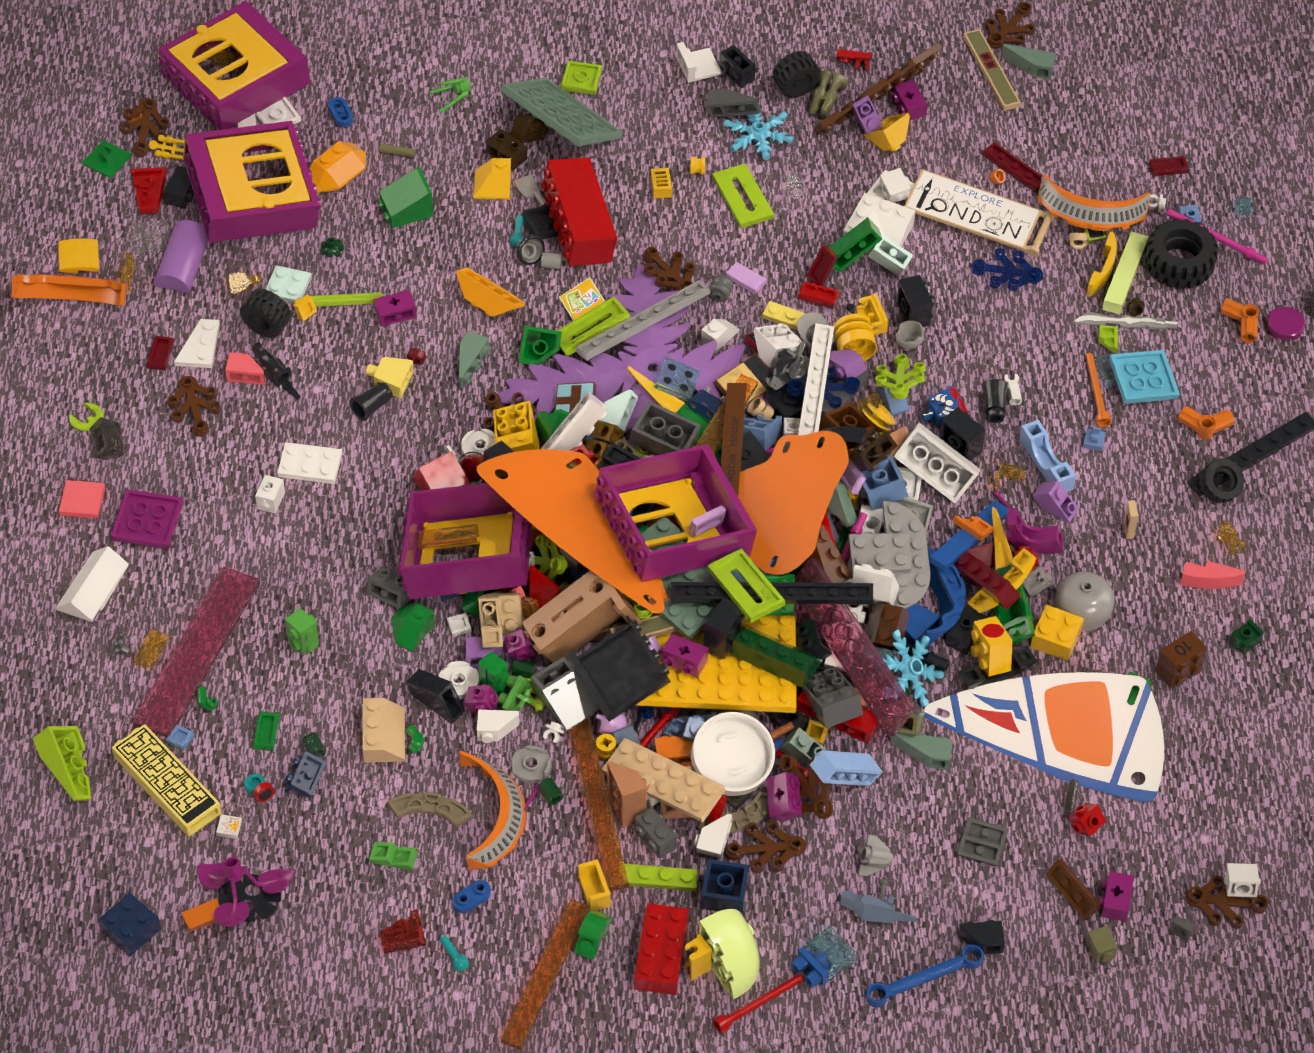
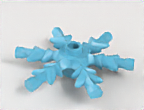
(759, 132)
(911, 666)

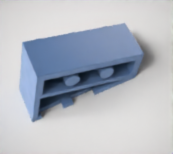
(765, 430)

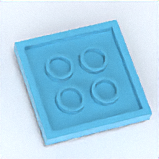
(1144, 376)

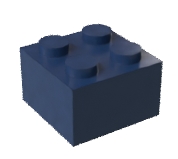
(724, 885)
(129, 924)

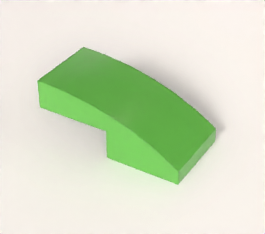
(389, 855)

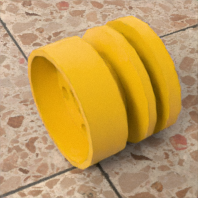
(855, 333)

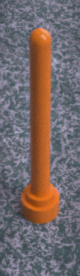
(1102, 418)

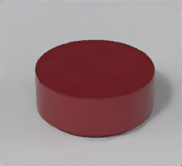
(416, 355)

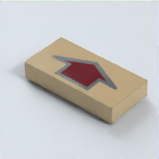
(1130, 519)

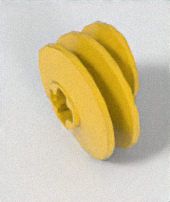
(880, 417)

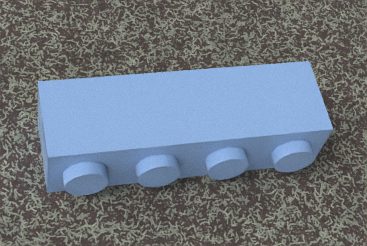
(845, 768)

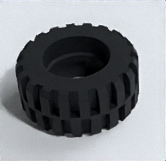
(1180, 271)

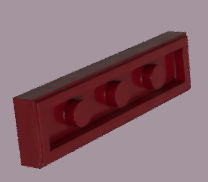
(1013, 166)

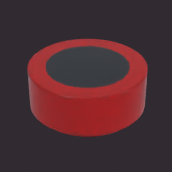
(263, 792)

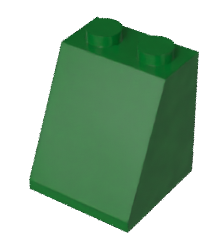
(406, 199)

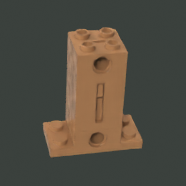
(577, 617)

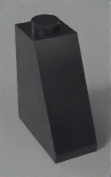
(436, 694)

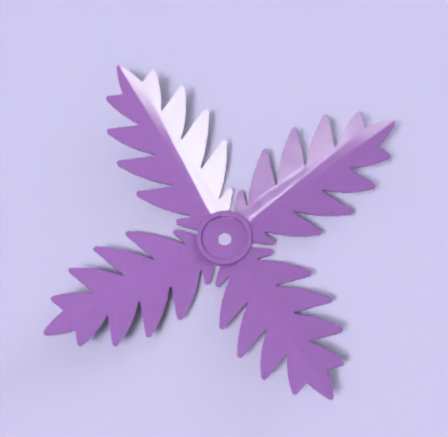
(648, 346)

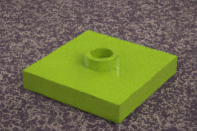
(581, 77)

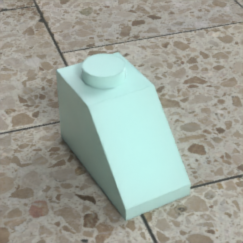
(620, 409)

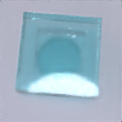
(1244, 206)

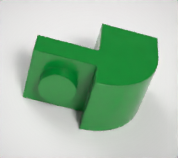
(592, 931)

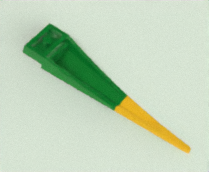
(674, 404)
(1018, 617)

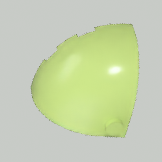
(733, 950)

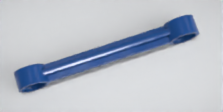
(924, 976)

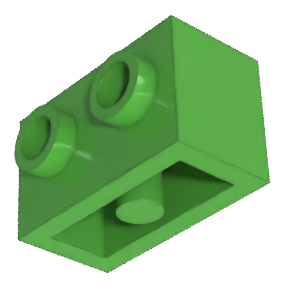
(302, 631)

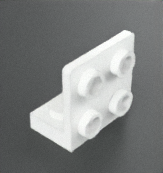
(697, 64)

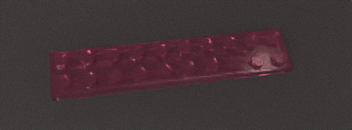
(196, 652)
(858, 656)

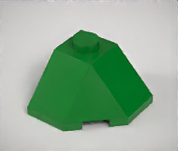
(538, 345)
(548, 423)
(411, 625)

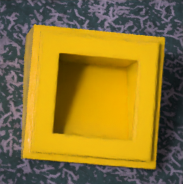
(817, 731)

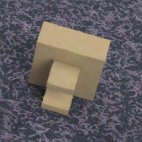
(492, 636)

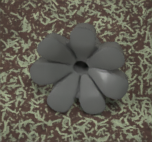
(119, 646)

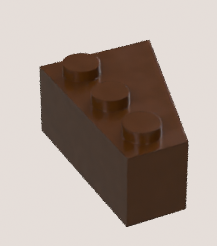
(830, 558)

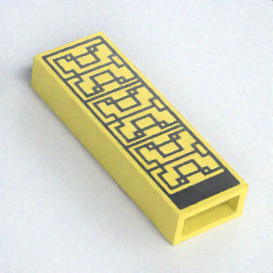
(166, 780)

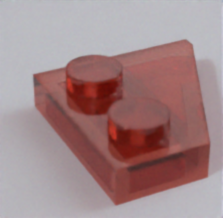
(403, 934)

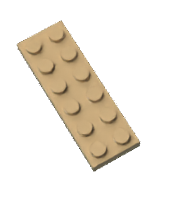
(669, 781)

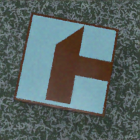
(571, 393)

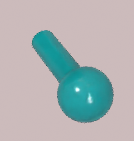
(517, 232)
(459, 961)

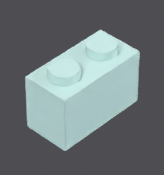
(890, 256)

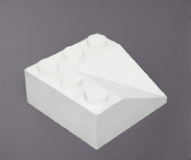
(891, 218)

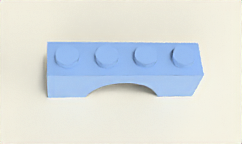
(1037, 444)

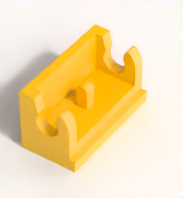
(874, 311)
(701, 958)

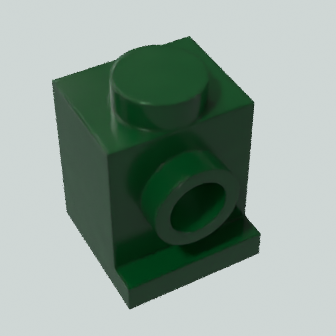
(1246, 637)

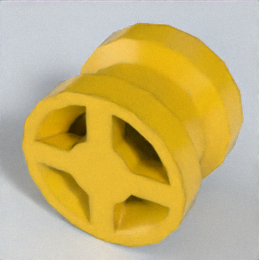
(697, 165)
(602, 749)

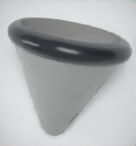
(530, 250)

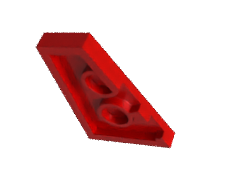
(149, 188)

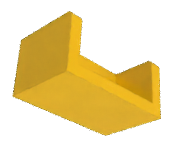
(594, 885)

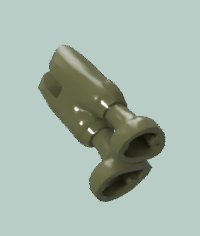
(825, 99)

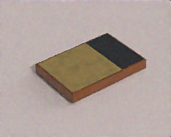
(751, 367)

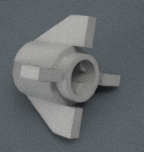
(875, 856)

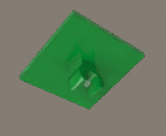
(107, 159)

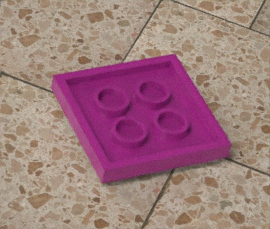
(147, 519)

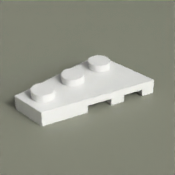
(200, 346)

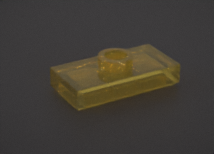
(127, 270)

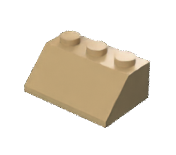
(383, 731)

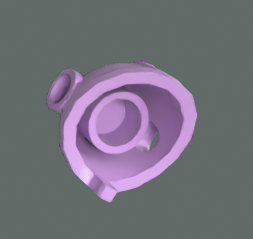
(607, 727)

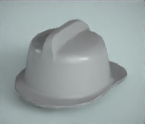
(806, 326)

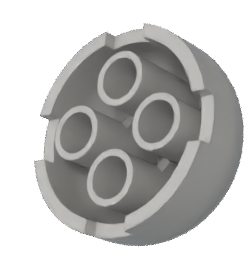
(1087, 597)

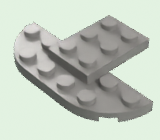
(899, 550)

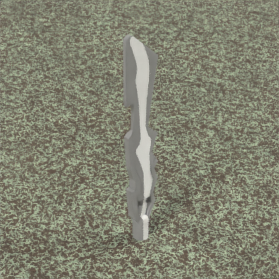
(1126, 321)

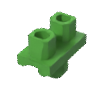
(518, 695)

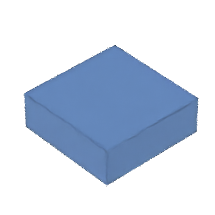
(180, 737)

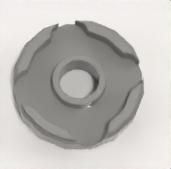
(531, 774)

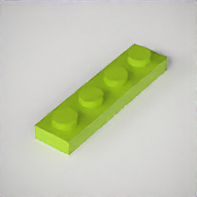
(662, 877)

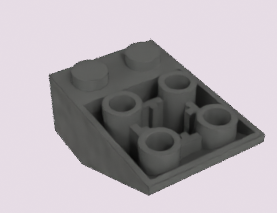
(564, 693)
(832, 697)

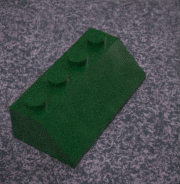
(775, 656)

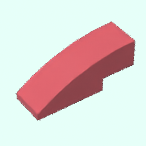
(1211, 576)

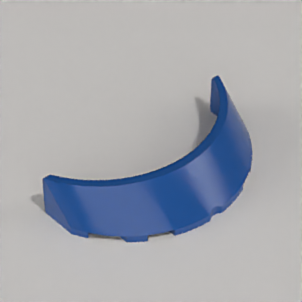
(951, 596)

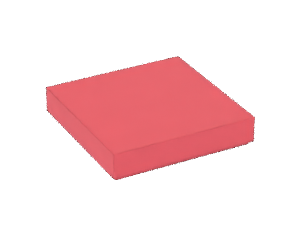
(82, 499)

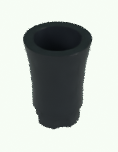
(995, 399)
(370, 401)

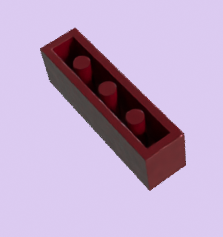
(987, 579)

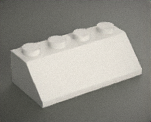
(577, 424)
(937, 463)

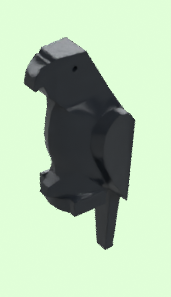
(785, 368)
(275, 370)

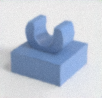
(1094, 439)
(675, 728)

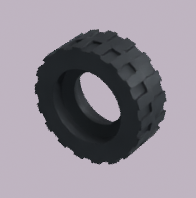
(1234, 473)

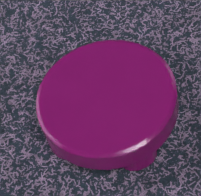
(1286, 323)

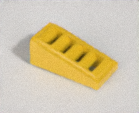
(665, 188)

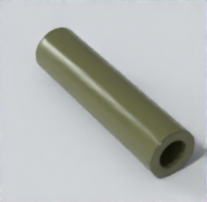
(396, 150)

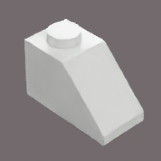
(719, 331)
(495, 724)
(714, 837)

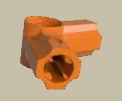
(1246, 315)
(1205, 424)

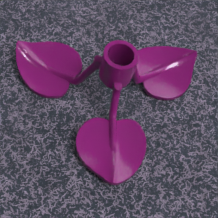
(214, 875)

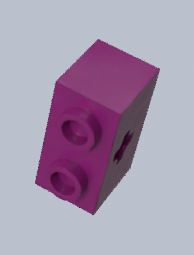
(909, 100)
(395, 308)
(684, 655)
(784, 797)
(1116, 906)

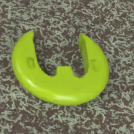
(91, 420)

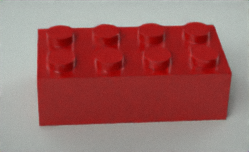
(661, 949)

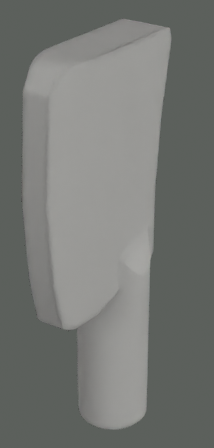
(529, 189)

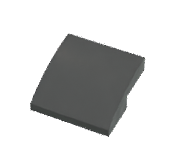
(983, 841)

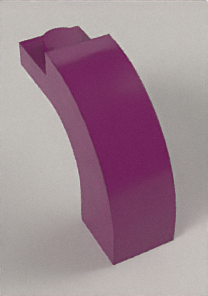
(1040, 539)

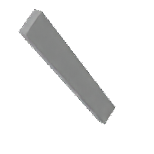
(642, 320)

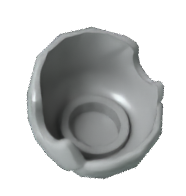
(910, 334)

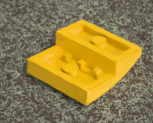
(78, 255)

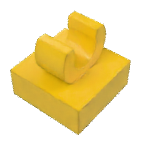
(304, 307)

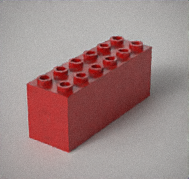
(579, 211)

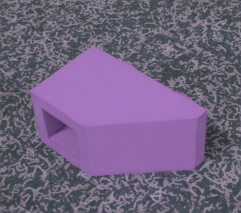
(866, 115)
(846, 363)
(1055, 500)
(476, 652)

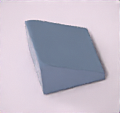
(626, 732)

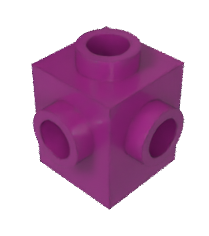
(519, 645)
(480, 698)

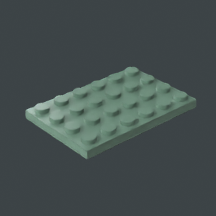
(561, 111)
(684, 617)

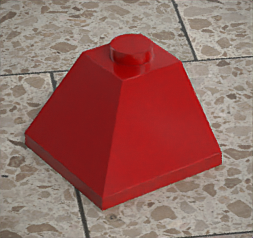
(542, 587)

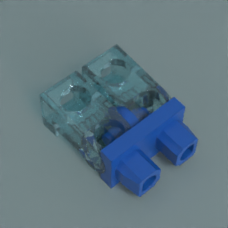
(824, 957)

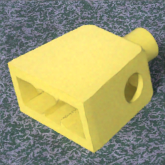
(393, 372)

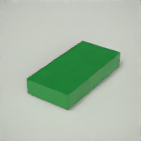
(266, 731)

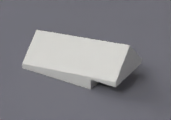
(93, 584)

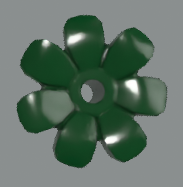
(332, 247)

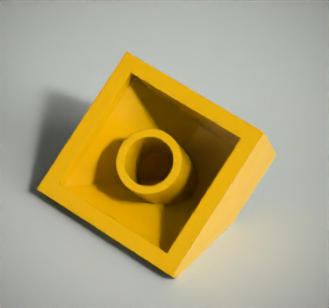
(891, 133)
(493, 180)

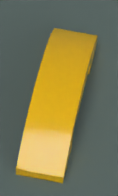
(1099, 279)
(1022, 565)

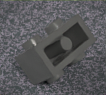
(387, 587)
(655, 832)

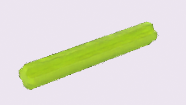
(345, 299)

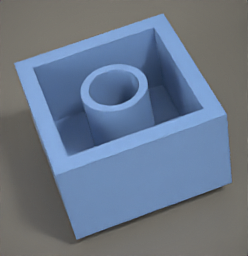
(884, 484)

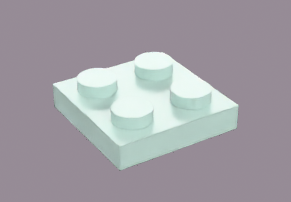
(288, 283)

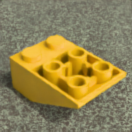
(516, 427)

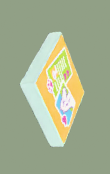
(581, 298)

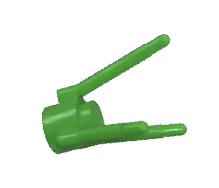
(459, 85)

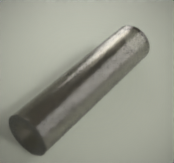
(1070, 798)

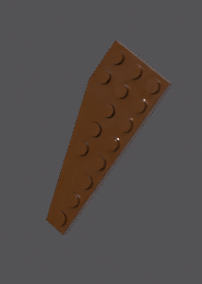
(879, 90)

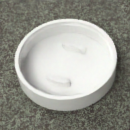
(733, 752)

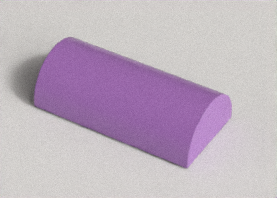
(182, 256)

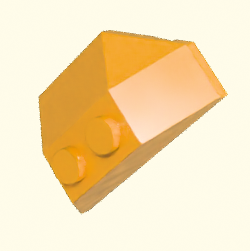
(337, 166)
(486, 294)

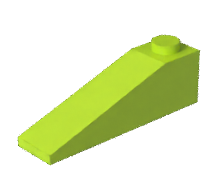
(62, 753)

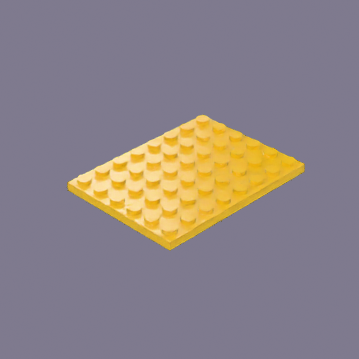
(731, 681)

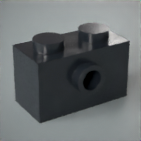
(179, 189)
(960, 635)

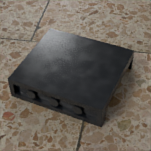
(621, 670)

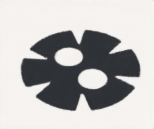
(260, 901)

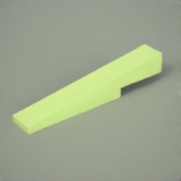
(1125, 273)

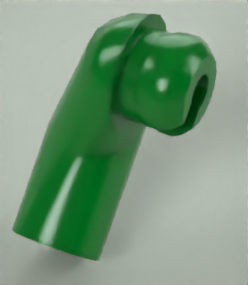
(205, 702)
(417, 739)

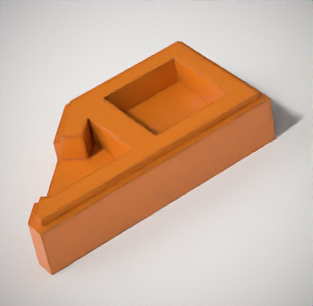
(974, 526)

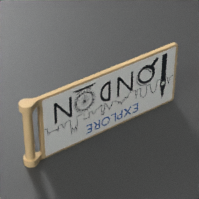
(978, 211)

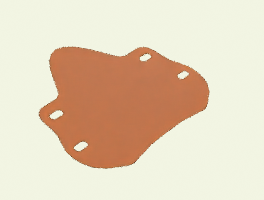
(790, 498)

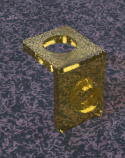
(1011, 472)

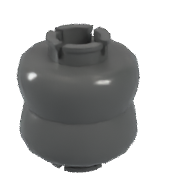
(720, 288)

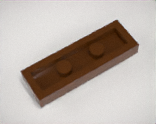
(1073, 889)

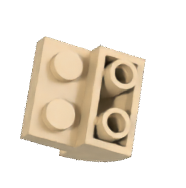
(501, 609)

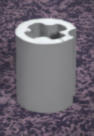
(551, 260)

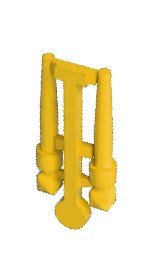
(153, 145)

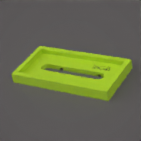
(742, 215)
(611, 307)
(741, 563)

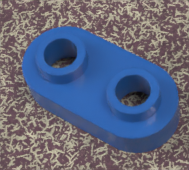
(342, 115)
(472, 896)

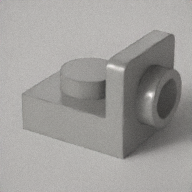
(1038, 581)

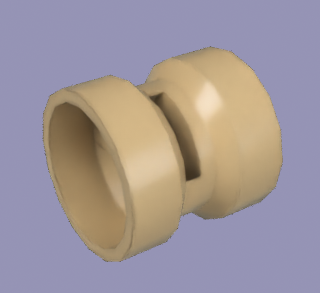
(758, 407)

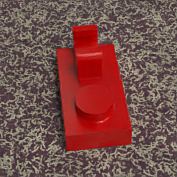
(846, 56)

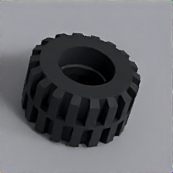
(796, 74)
(265, 313)

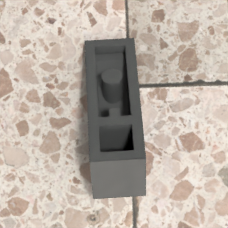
(730, 103)

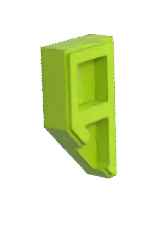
(1108, 337)

